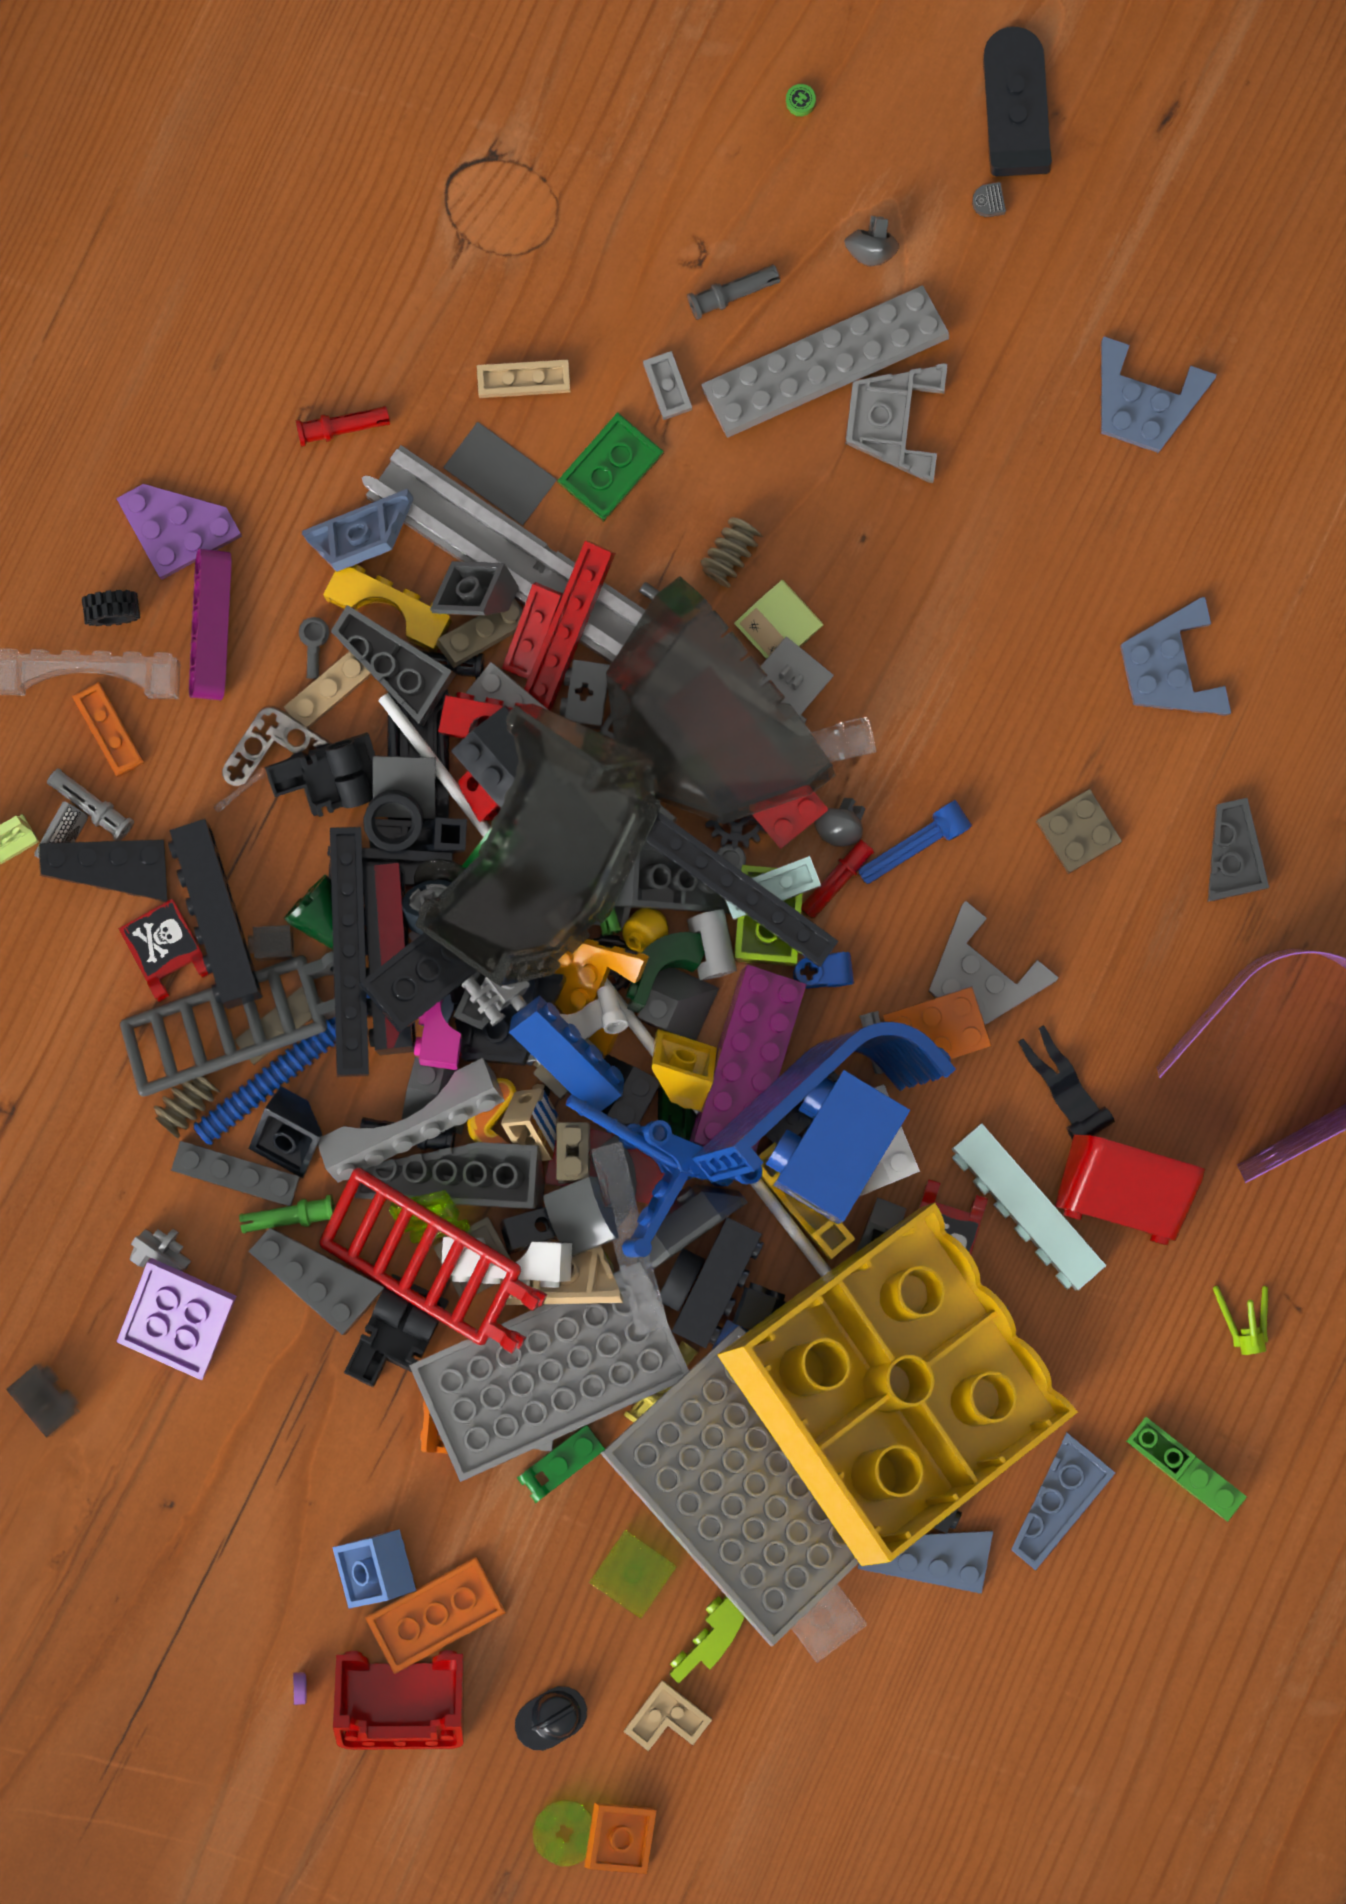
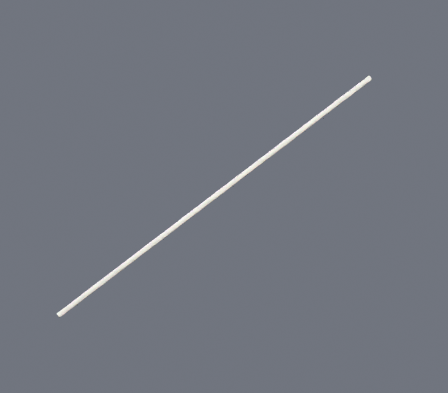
(633, 1022)

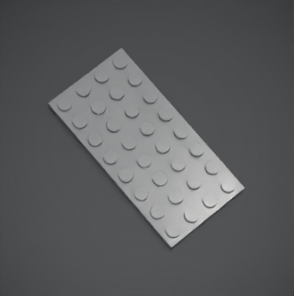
(567, 1374)

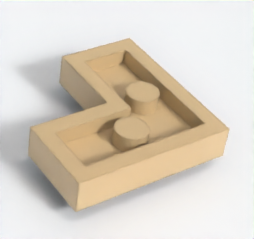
(664, 1709)

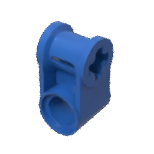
(834, 972)

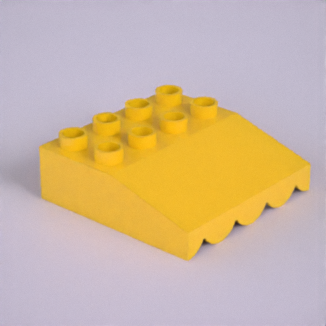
(897, 1386)

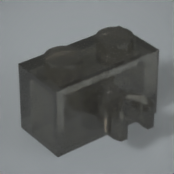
(44, 1400)

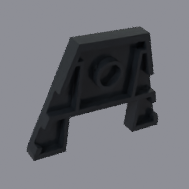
(495, 1042)

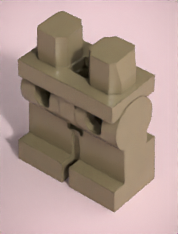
(573, 1152)

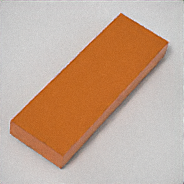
(108, 729)

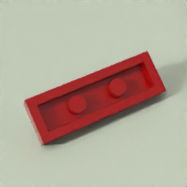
(531, 629)

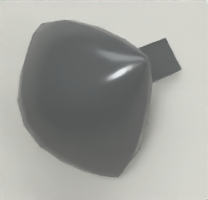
(874, 245)
(842, 825)

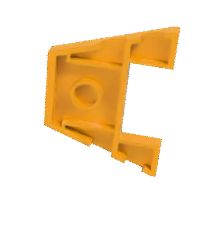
(587, 972)

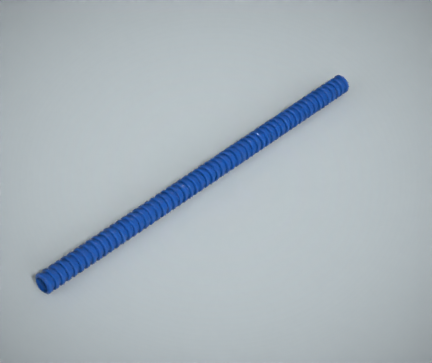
(265, 1084)

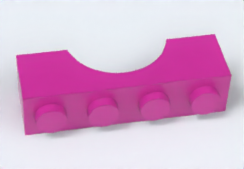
(439, 1043)

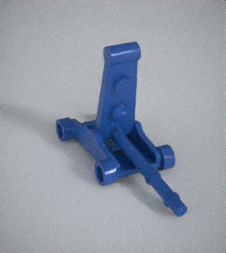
(674, 1160)

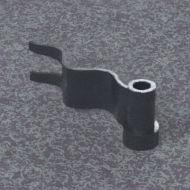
(1067, 1090)

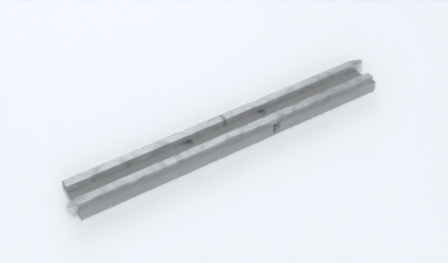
(479, 533)

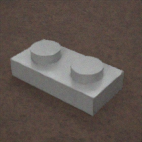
(667, 385)

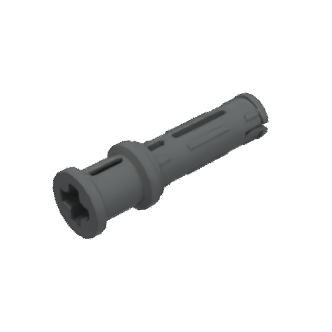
(720, 295)

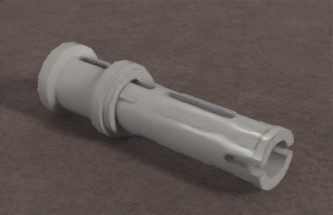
(101, 812)

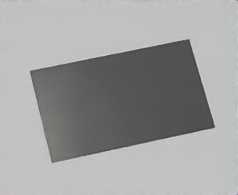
(500, 473)

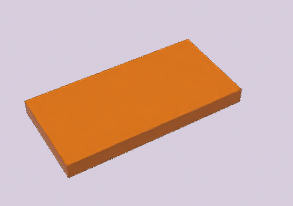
(435, 1615)

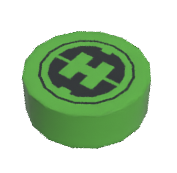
(800, 100)

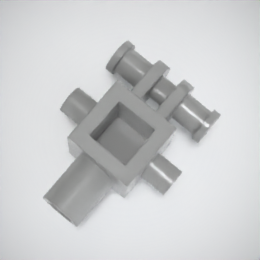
(499, 997)

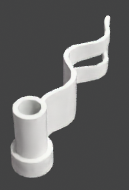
(598, 1014)

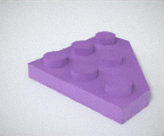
(176, 526)

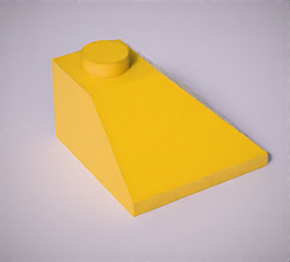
(683, 1068)

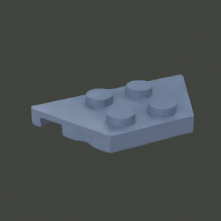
(360, 532)

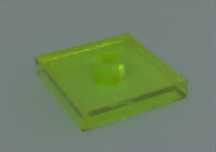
(633, 1574)

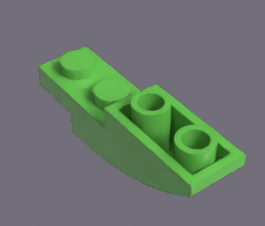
(1186, 1469)

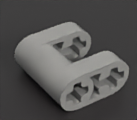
(716, 944)

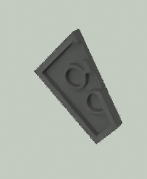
(1235, 854)

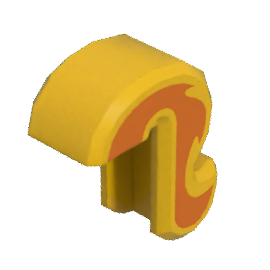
(481, 1124)

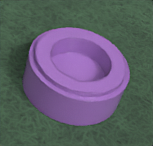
(300, 1690)

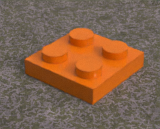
(620, 1838)

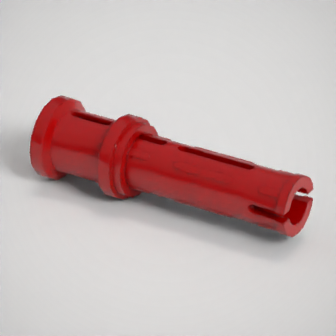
(328, 427)

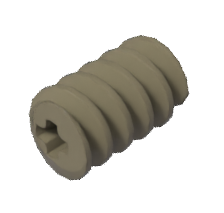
(729, 551)
(184, 1104)

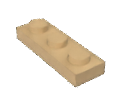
(523, 378)
(328, 690)

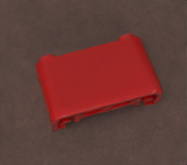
(1128, 1187)
(399, 1710)

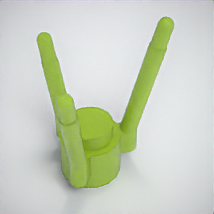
(1253, 1337)

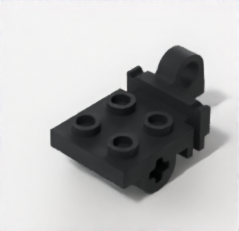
(333, 777)
(396, 1335)

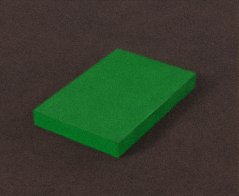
(610, 467)

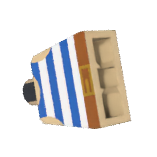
(532, 1120)

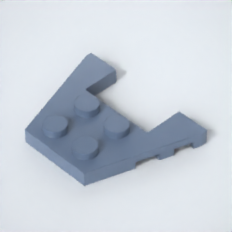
(1141, 411)
(1159, 667)

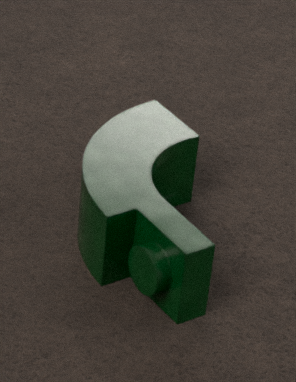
(670, 951)

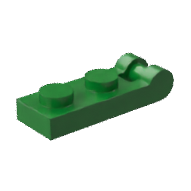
(562, 1462)

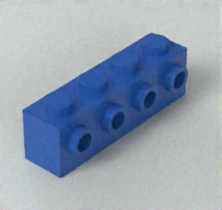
(566, 1054)

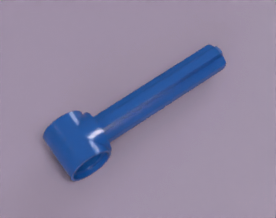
(947, 823)

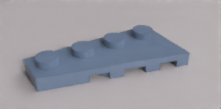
(1066, 1493)

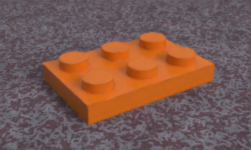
(949, 1021)

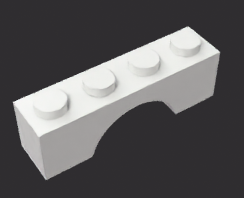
(542, 1262)

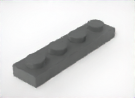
(235, 1173)

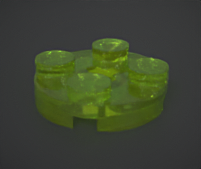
(548, 1823)

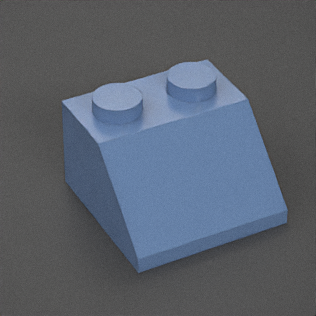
(374, 1569)

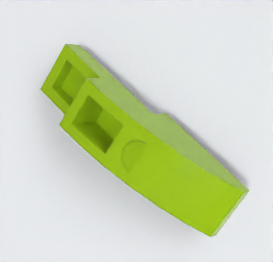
(710, 1644)

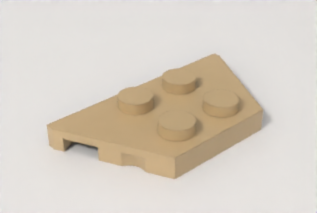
(590, 1282)

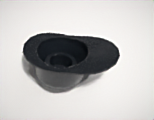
(550, 1718)

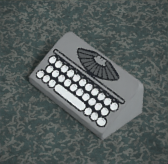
(65, 825)

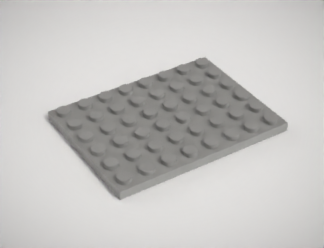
(732, 1497)

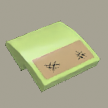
(777, 616)

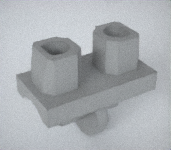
(159, 1247)

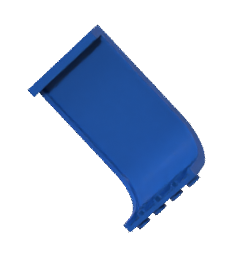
(897, 1048)

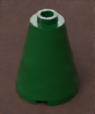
(314, 913)

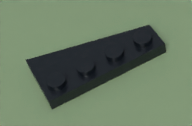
(118, 866)

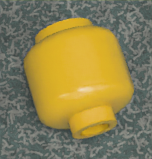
(644, 928)

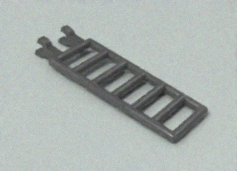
(319, 1011)

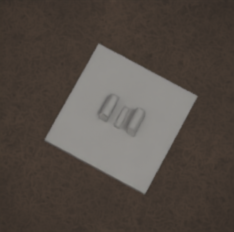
(795, 674)

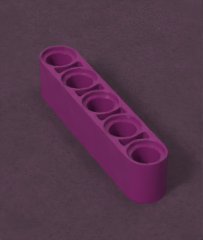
(210, 624)

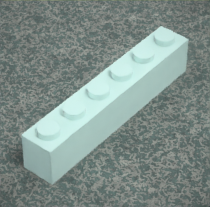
(1029, 1208)

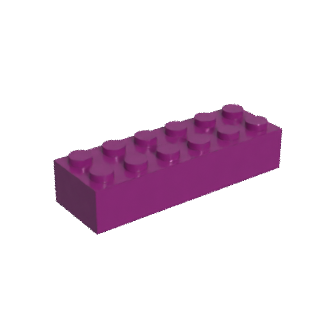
(749, 1047)

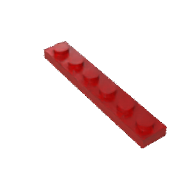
(569, 623)

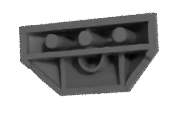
(690, 1217)

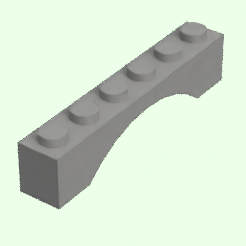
(467, 1094)

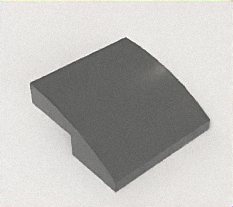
(407, 775)
(580, 1215)

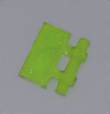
(440, 1204)

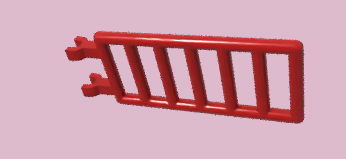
(510, 1285)

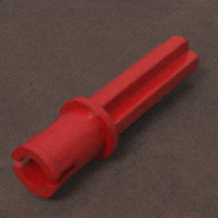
(837, 879)

